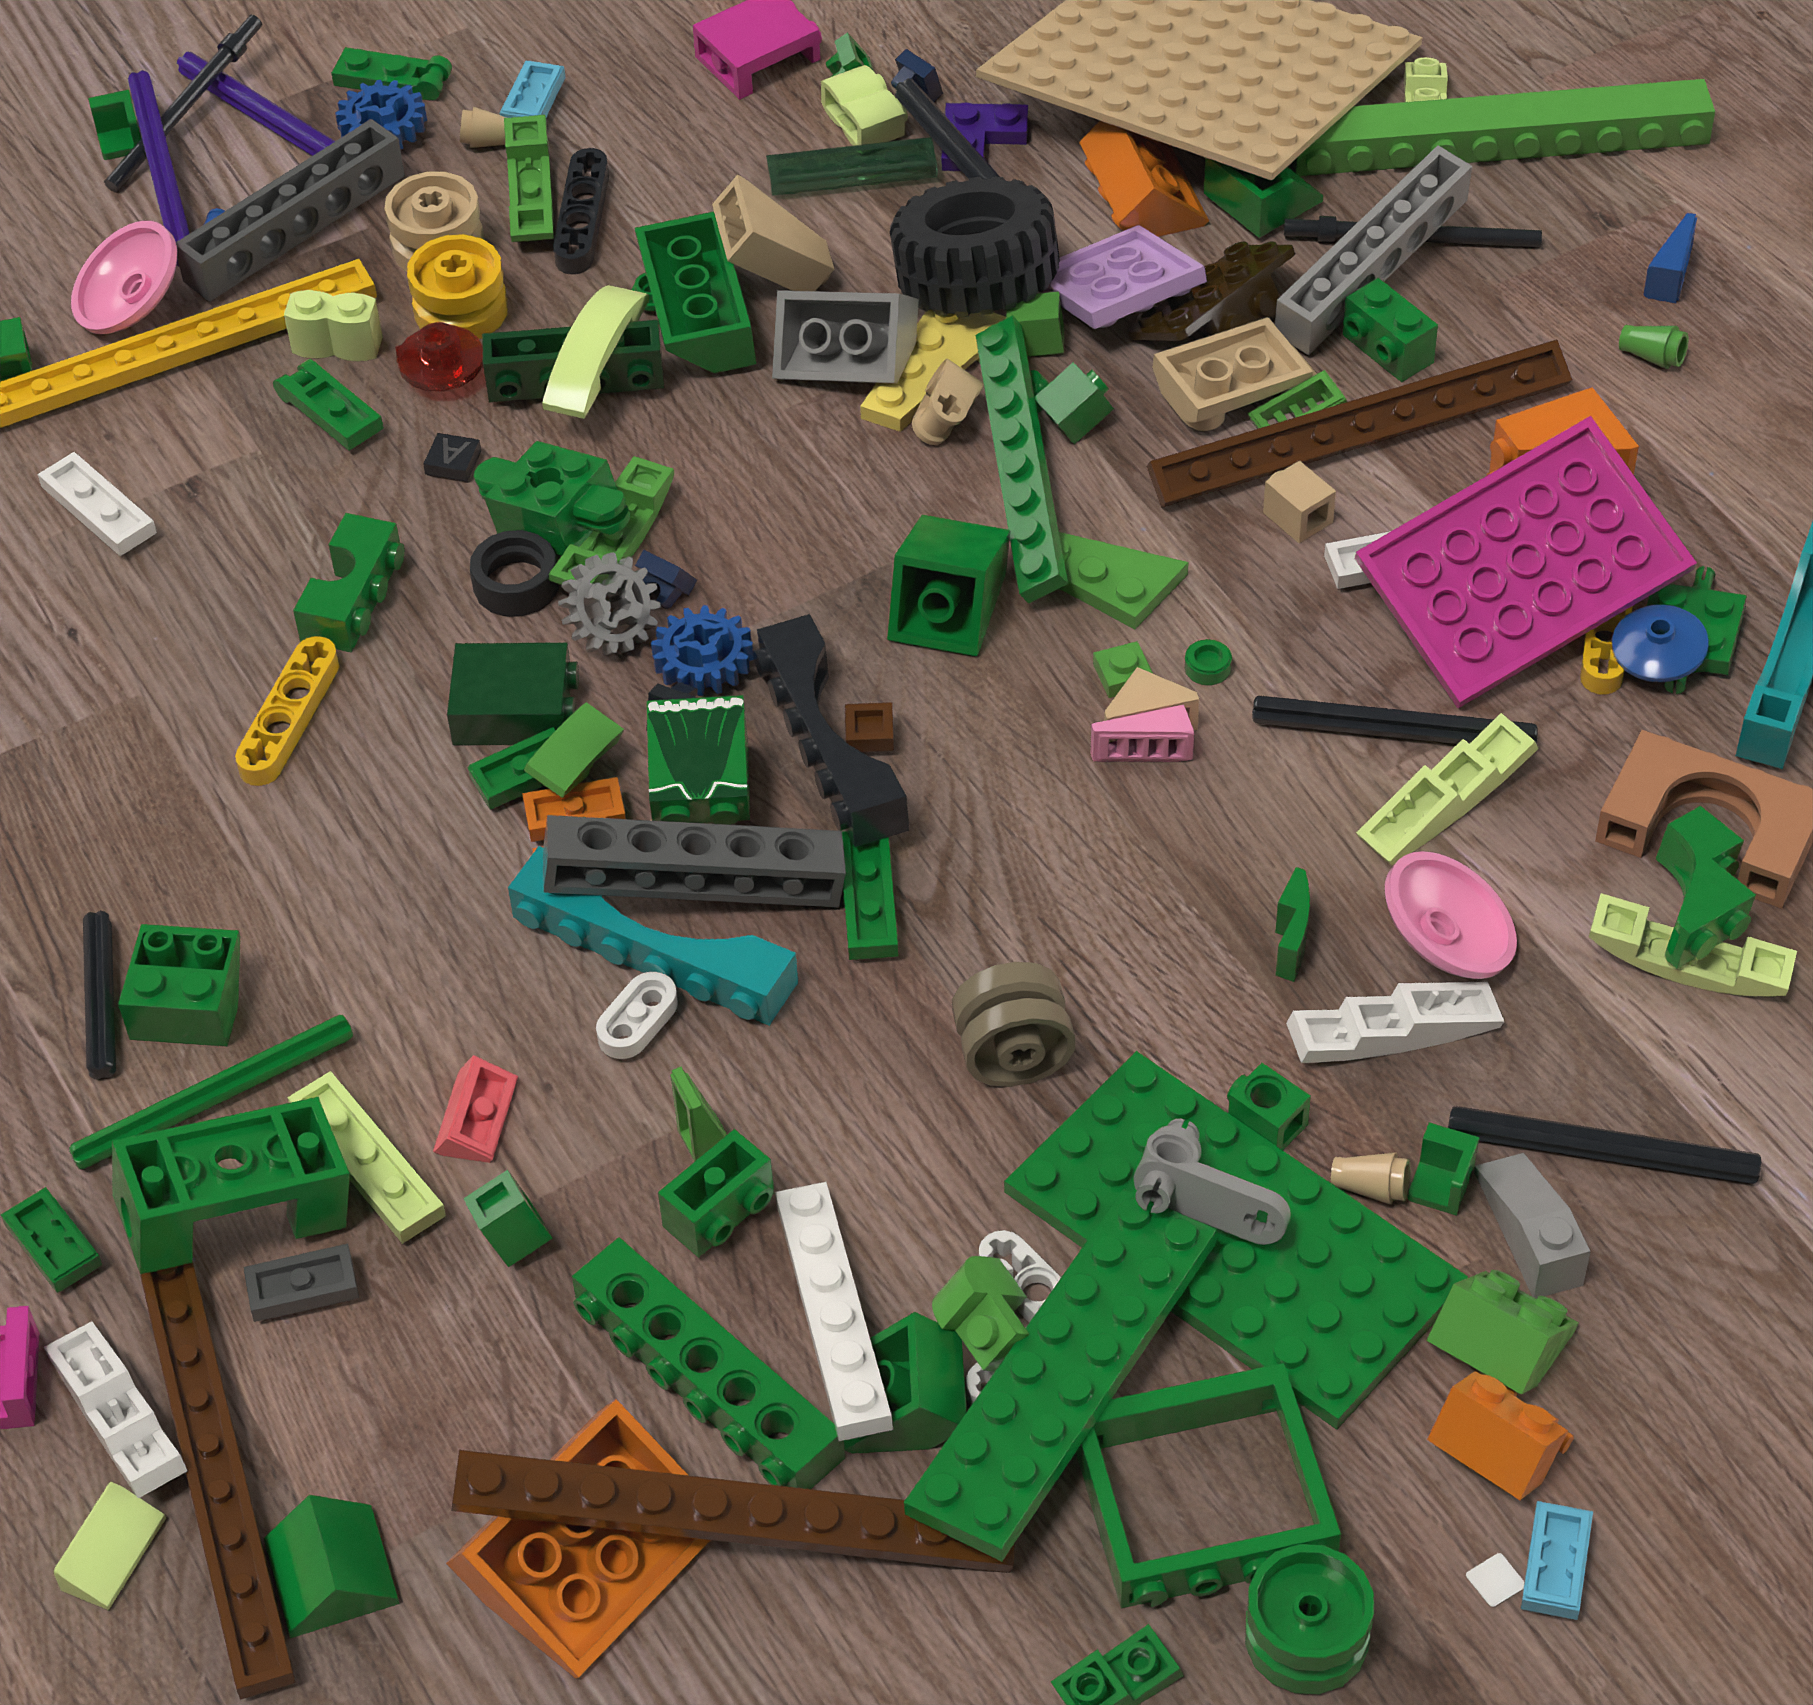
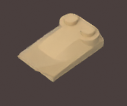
(1228, 372)

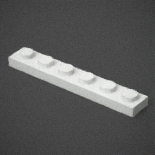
(833, 1312)

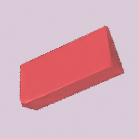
(476, 1111)

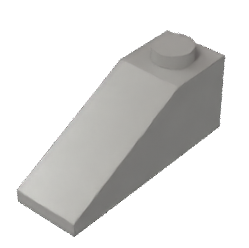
(1535, 1225)

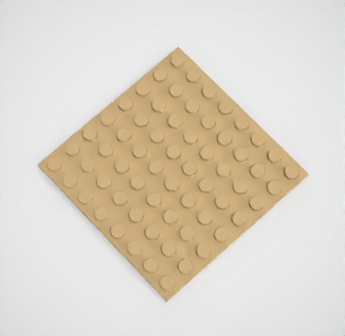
(1206, 75)

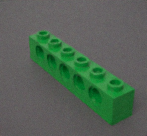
(625, 1277)

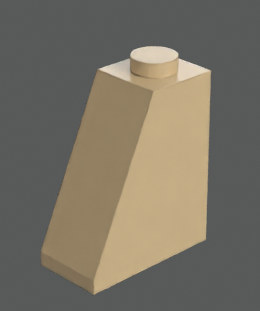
(770, 239)

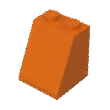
(1534, 426)

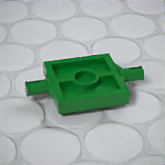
(1717, 611)

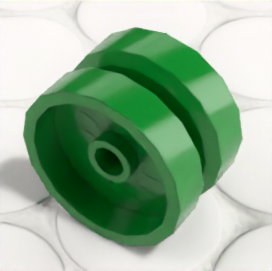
(1309, 1619)

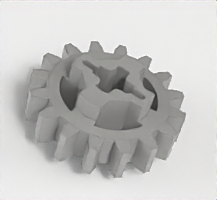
(592, 612)

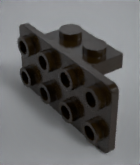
(1235, 294)

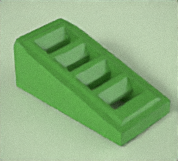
(1305, 394)
(694, 1116)

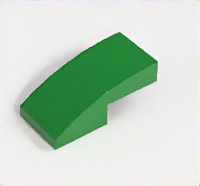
(1293, 925)

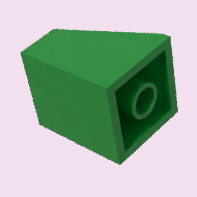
(947, 584)

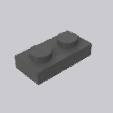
(301, 1282)

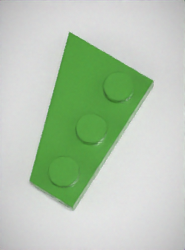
(1119, 579)

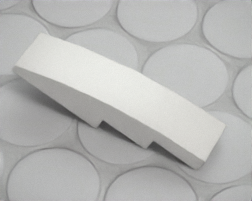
(1386, 1025)
(115, 1409)

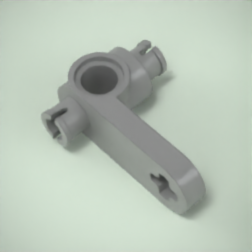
(1177, 1181)

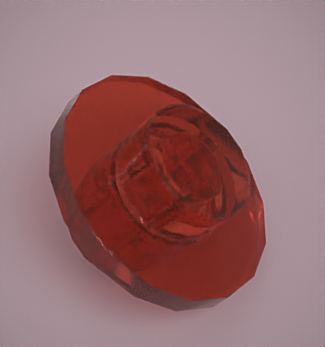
(440, 357)

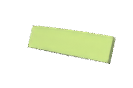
(1448, 791)

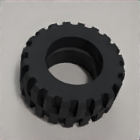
(975, 246)

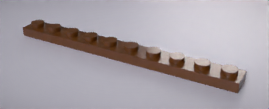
(1358, 423)
(217, 1482)
(705, 1509)

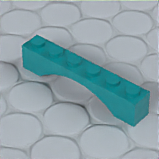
(1785, 677)
(737, 972)

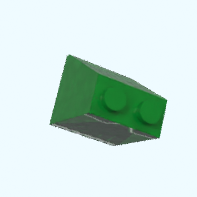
(698, 760)

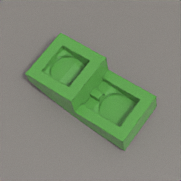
(573, 749)

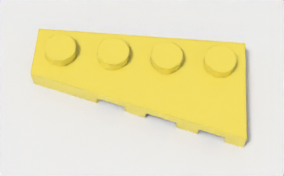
(936, 340)

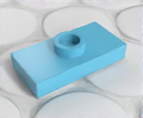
(534, 90)
(1557, 1560)

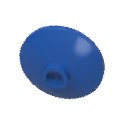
(1660, 643)

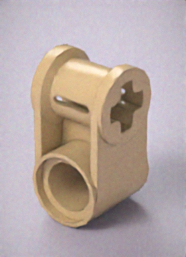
(945, 402)

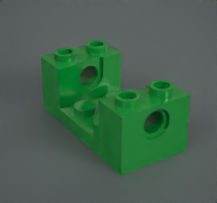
(175, 1179)

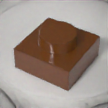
(869, 726)

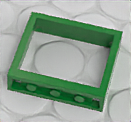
(1184, 1409)

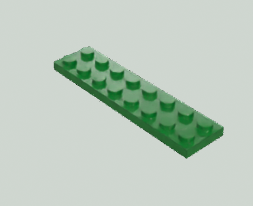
(1060, 1376)

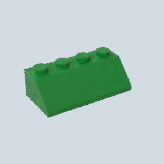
(696, 293)

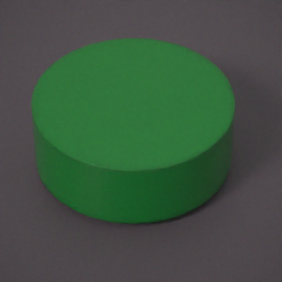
(1208, 662)

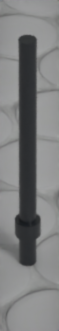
(229, 50)
(1328, 229)

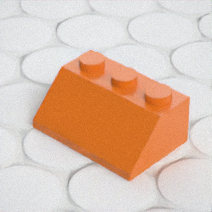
(1141, 181)

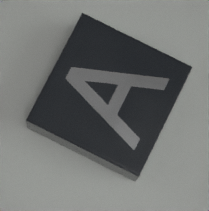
(452, 457)

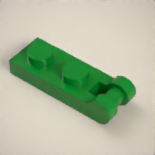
(366, 67)
(329, 404)

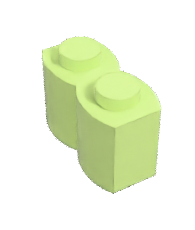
(863, 106)
(333, 325)

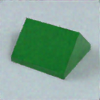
(329, 1564)

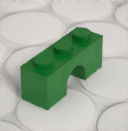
(365, 557)

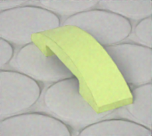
(587, 348)
(1729, 969)

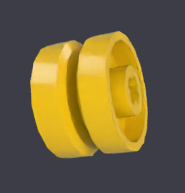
(458, 284)

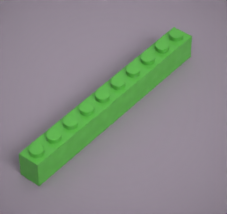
(1514, 126)

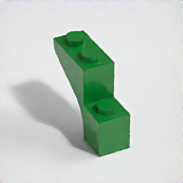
(1715, 904)

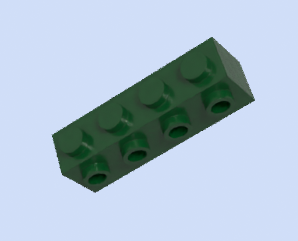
(521, 361)

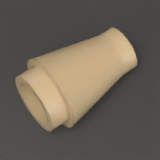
(482, 128)
(1373, 1176)

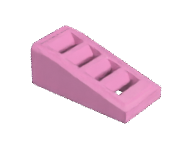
(1144, 737)

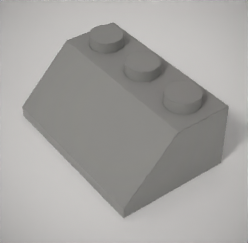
(843, 336)

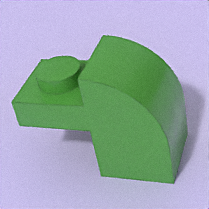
(981, 1309)

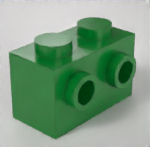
(1390, 329)
(716, 1193)

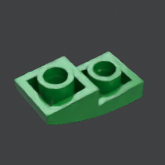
(1121, 1676)

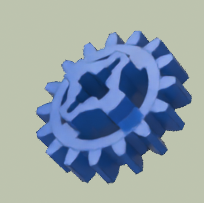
(389, 106)
(703, 650)

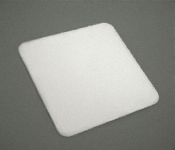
(1495, 1579)

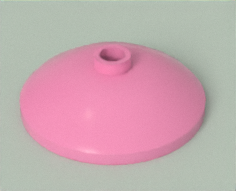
(124, 278)
(1450, 915)

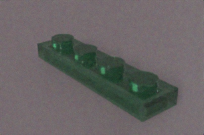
(852, 166)

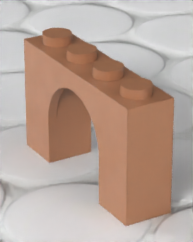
(1671, 774)

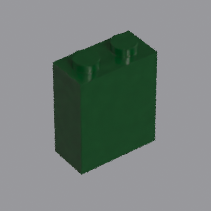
(509, 691)

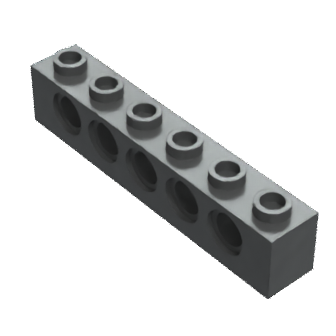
(289, 210)
(693, 861)

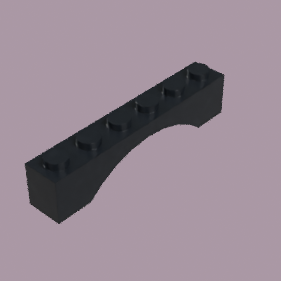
(862, 789)

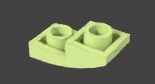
(1425, 80)

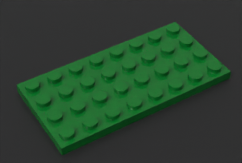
(1326, 1299)

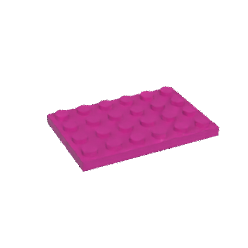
(1524, 561)

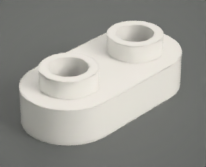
(633, 1018)

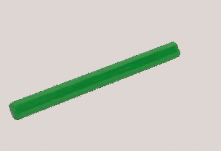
(214, 1089)

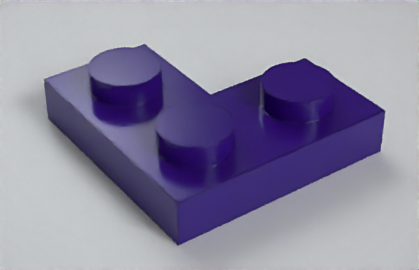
(987, 125)

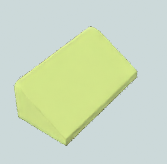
(108, 1546)

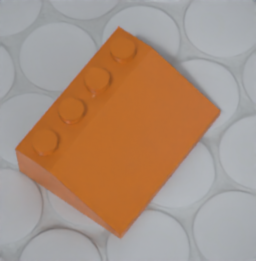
(576, 1583)

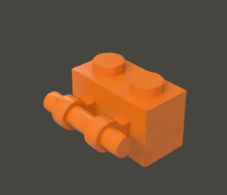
(1499, 1434)

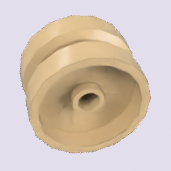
(429, 208)

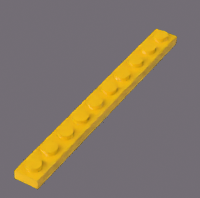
(168, 345)

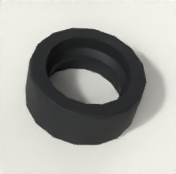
(508, 548)

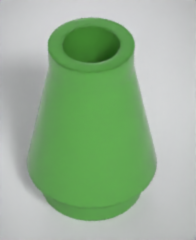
(1657, 344)

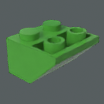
(1502, 1329)

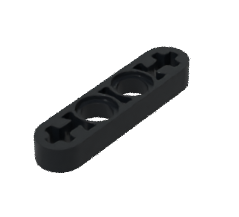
(583, 210)

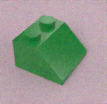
(922, 1385)

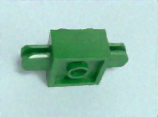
(553, 495)

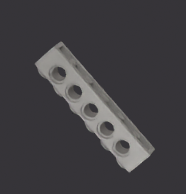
(1373, 247)

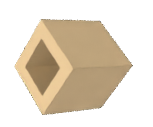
(1299, 501)

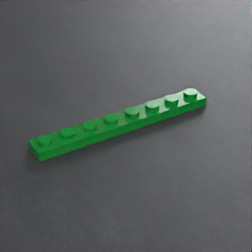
(1021, 460)

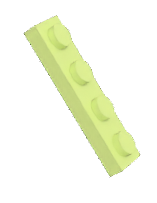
(374, 1162)

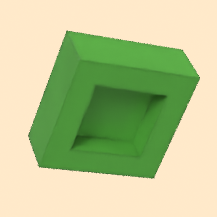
(1117, 665)

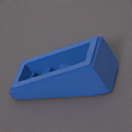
(1669, 266)

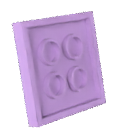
(1123, 276)

